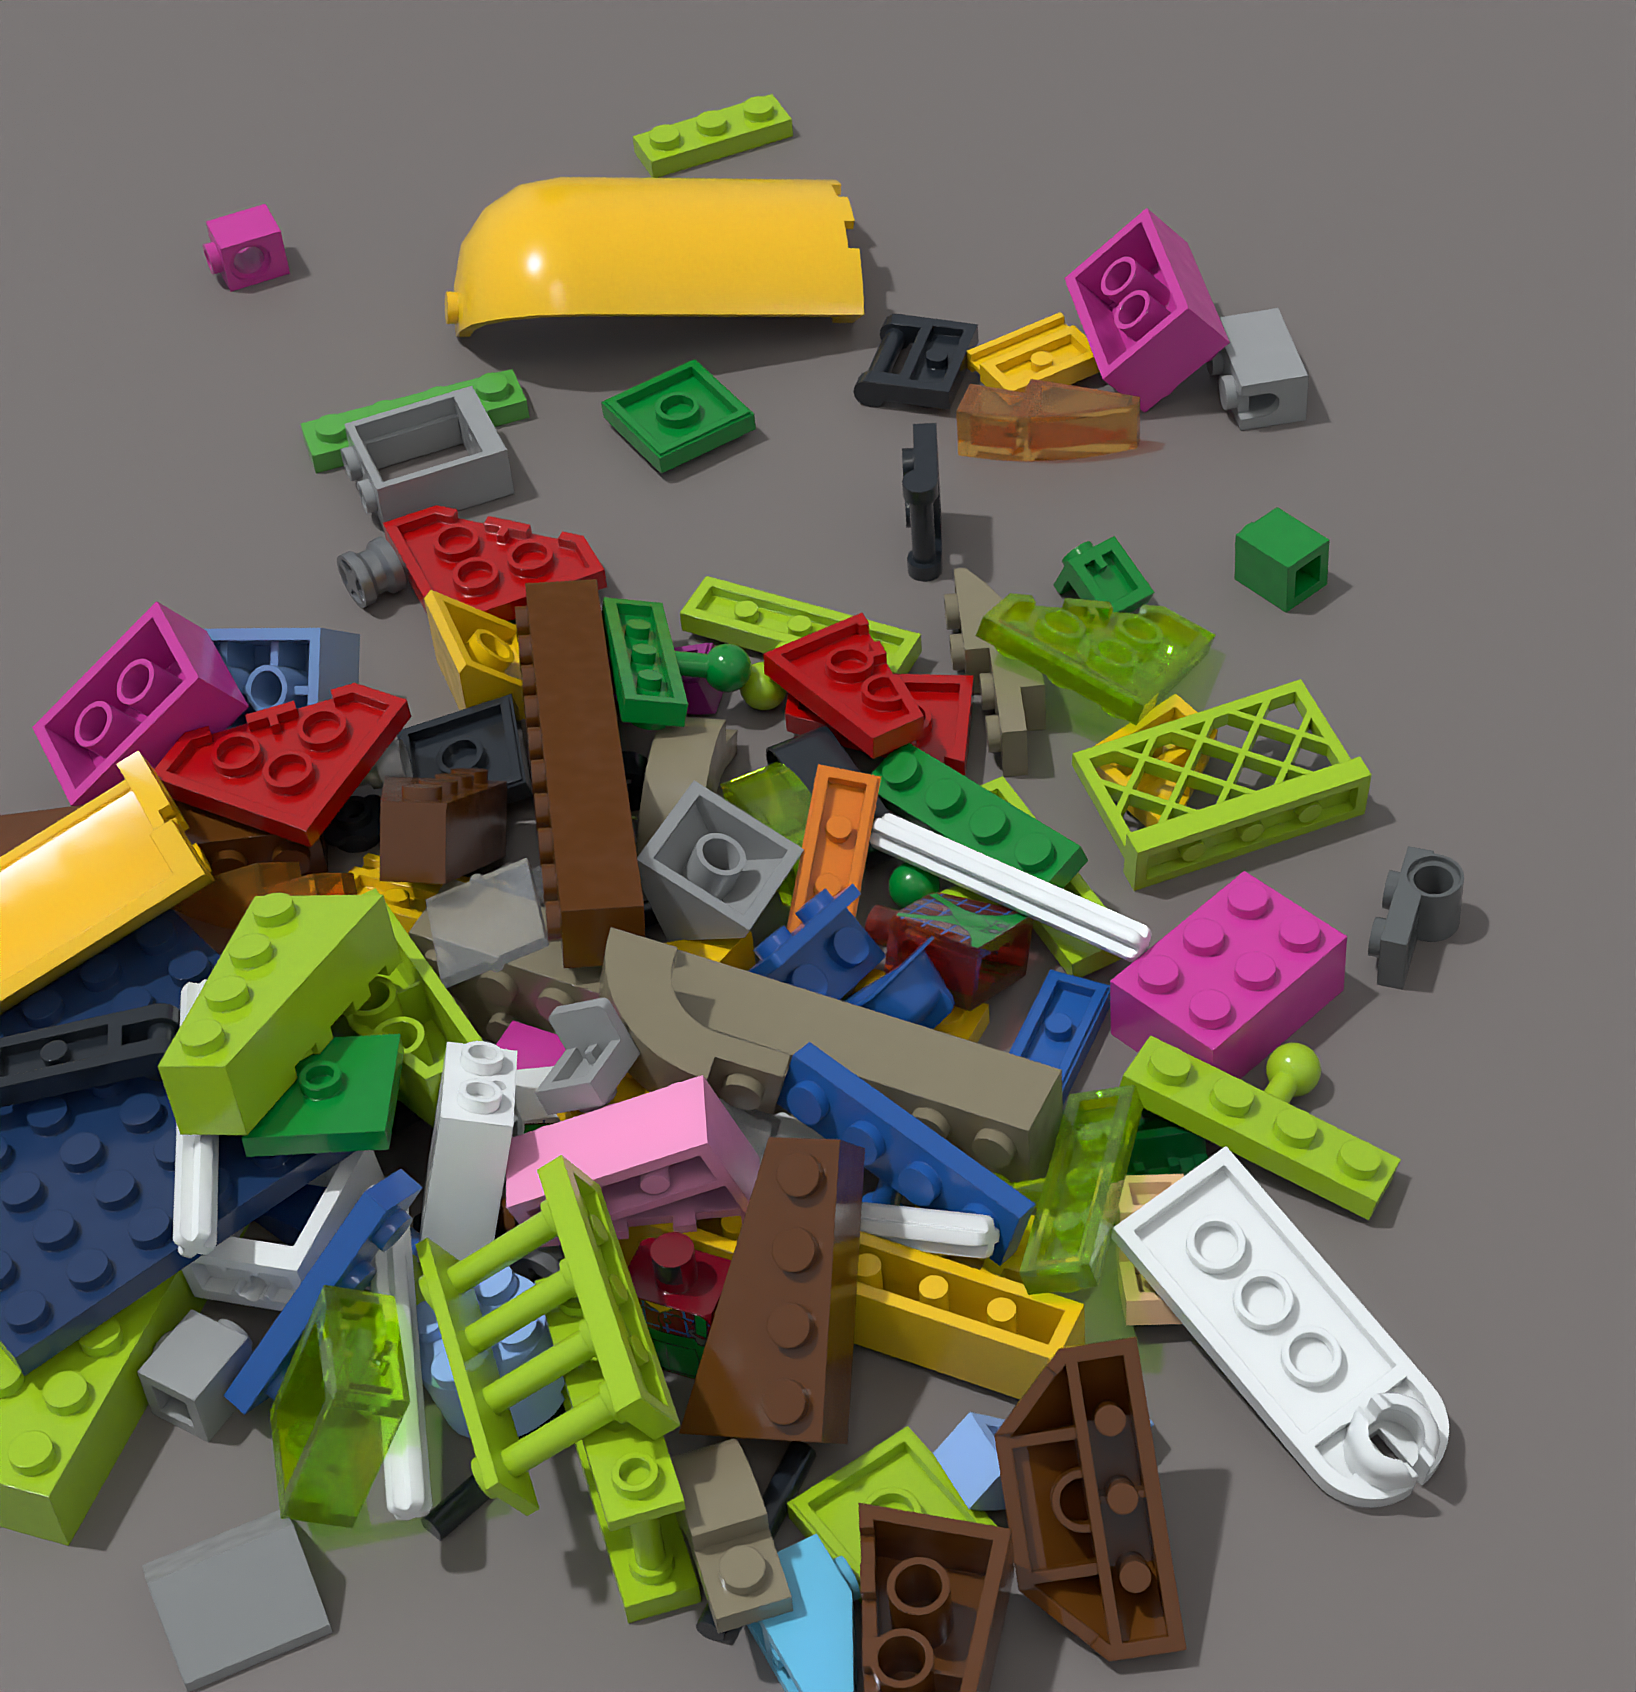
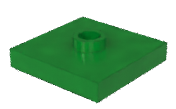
(678, 415)
(338, 1101)

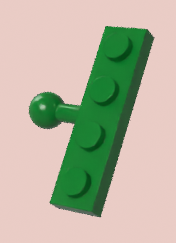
(650, 670)
(966, 813)

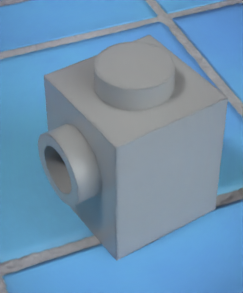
(193, 1372)

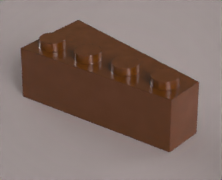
(788, 1303)
(931, 1600)

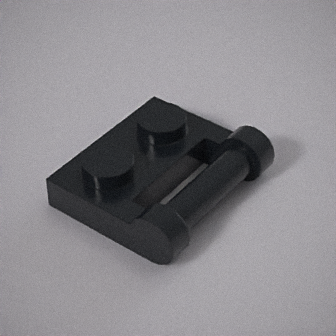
(931, 369)
(923, 503)

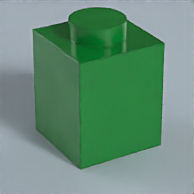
(1281, 559)

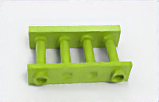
(610, 1331)
(631, 1495)

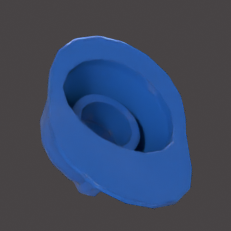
(909, 992)

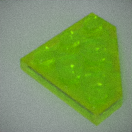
(1102, 654)

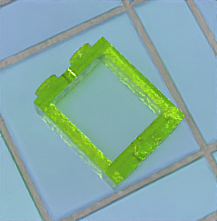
(338, 1406)

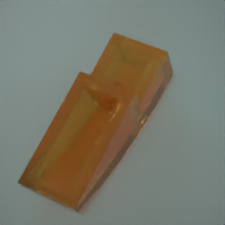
(1046, 422)
(232, 892)

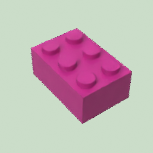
(1146, 310)
(137, 697)
(1231, 978)

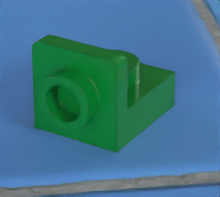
(1104, 575)

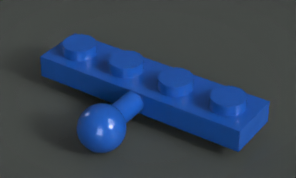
(900, 1148)
(371, 1225)

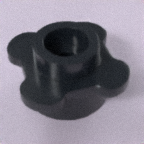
(356, 825)

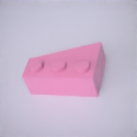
(653, 1155)

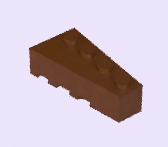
(441, 826)

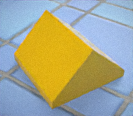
(474, 652)

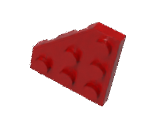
(486, 560)
(287, 764)

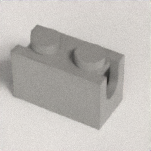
(1260, 371)

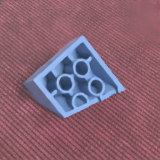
(287, 664)

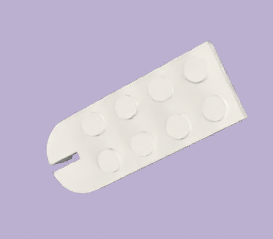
(1288, 1333)

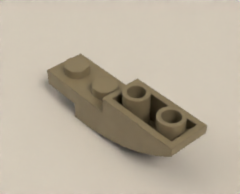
(1004, 683)

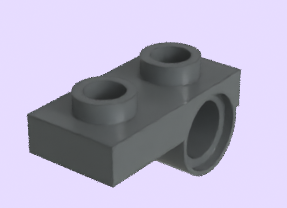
(1422, 906)

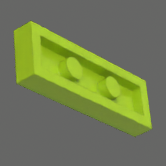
(712, 135)

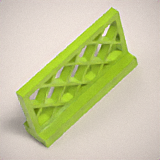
(1241, 817)

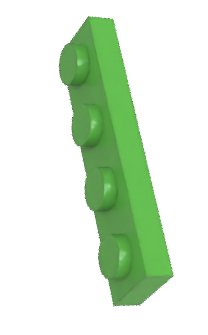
(498, 393)

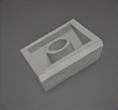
(712, 868)
(236, 1599)

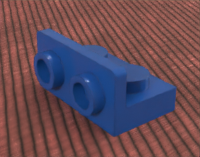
(825, 951)

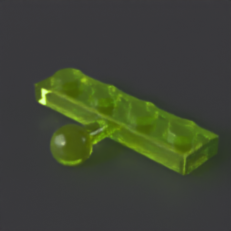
(1080, 1191)

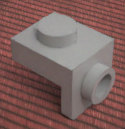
(594, 1058)

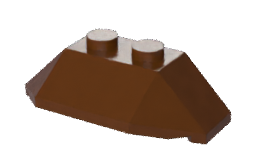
(1091, 1502)

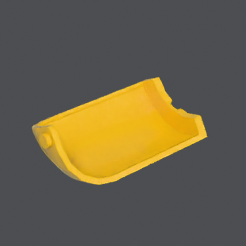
(659, 251)
(93, 880)

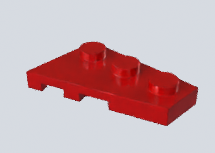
(849, 685)
(946, 709)

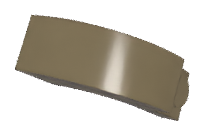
(677, 759)
(670, 1041)
(730, 1536)

